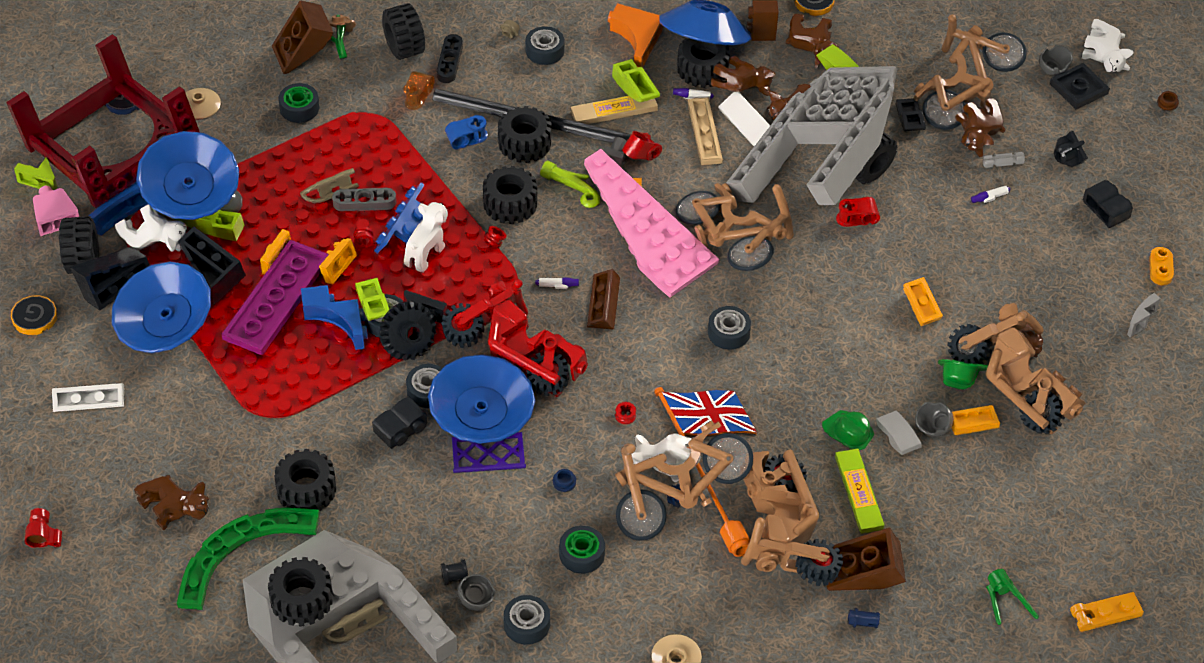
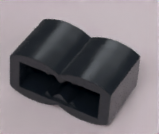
(1108, 203)
(400, 422)

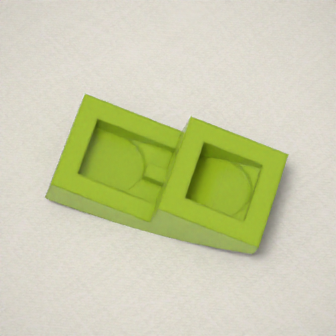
(372, 299)

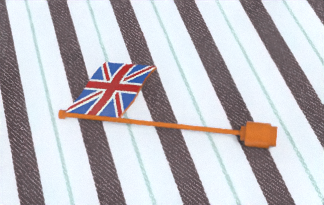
(693, 411)

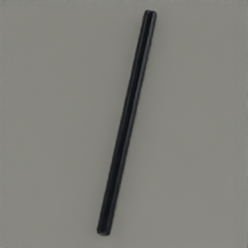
(499, 109)

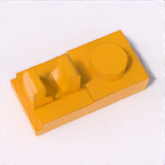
(337, 260)
(922, 301)

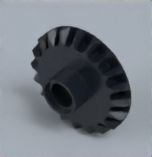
(395, 330)

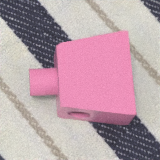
(51, 208)

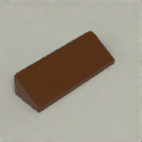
(603, 300)

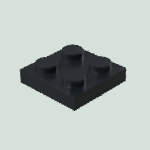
(1079, 86)

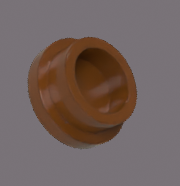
(1168, 101)

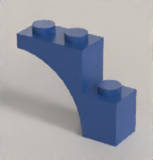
(345, 314)

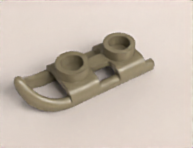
(325, 186)
(350, 622)

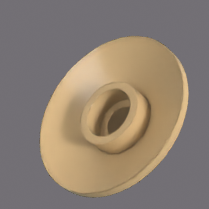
(203, 102)
(676, 647)

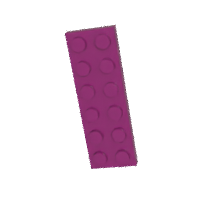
(274, 298)

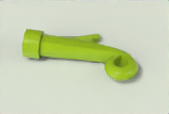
(574, 180)

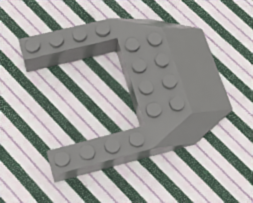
(839, 108)
(356, 579)

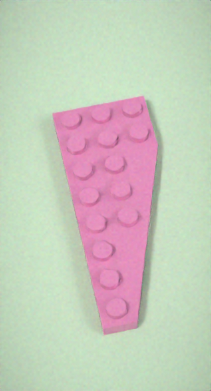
(655, 237)

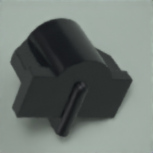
(1070, 150)

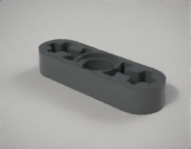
(349, 205)

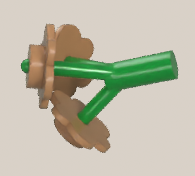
(342, 24)

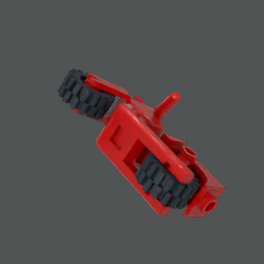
(540, 357)

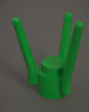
(1003, 584)

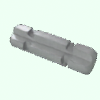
(1003, 159)

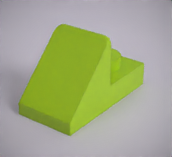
(36, 177)

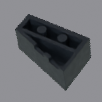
(217, 265)
(106, 275)

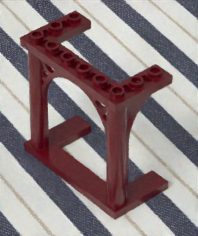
(85, 168)

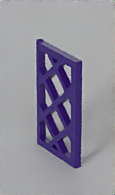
(477, 466)

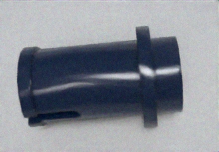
(863, 618)

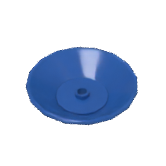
(706, 23)
(185, 159)
(151, 295)
(483, 383)

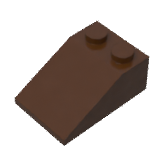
(763, 20)
(302, 36)
(870, 562)

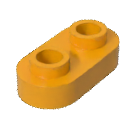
(1161, 264)

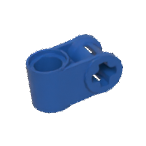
(465, 133)

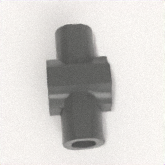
(615, 151)

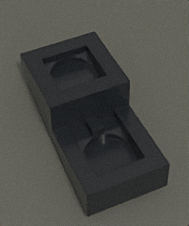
(910, 115)

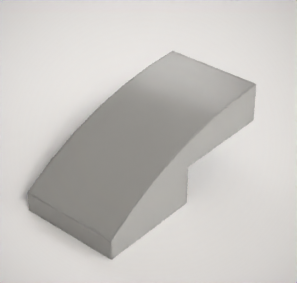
(1143, 313)
(900, 433)

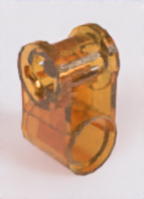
(418, 89)

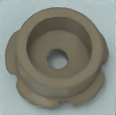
(510, 28)

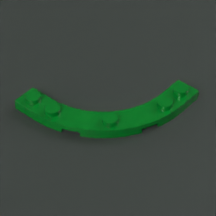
(233, 535)

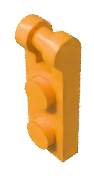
(1107, 611)

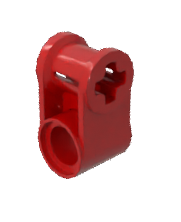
(641, 147)
(859, 210)

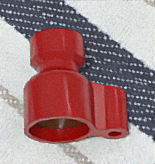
(38, 531)

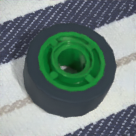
(298, 102)
(582, 560)

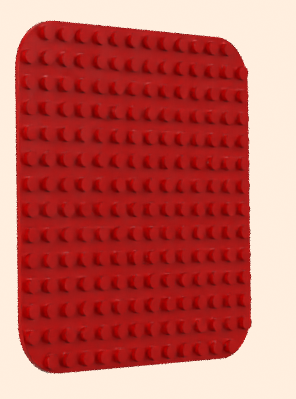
(314, 356)

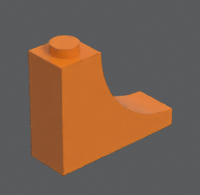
(638, 27)

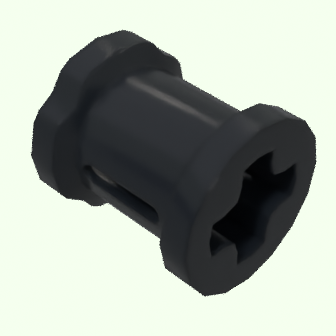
(454, 571)

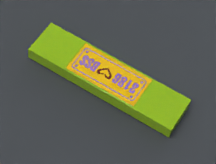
(859, 491)

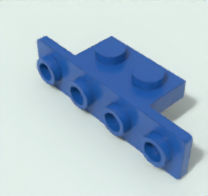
(405, 221)

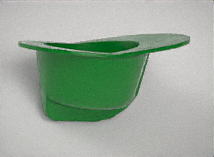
(960, 374)
(849, 428)

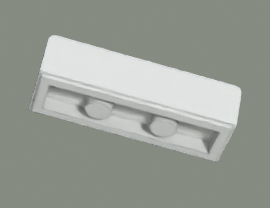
(744, 117)
(88, 397)

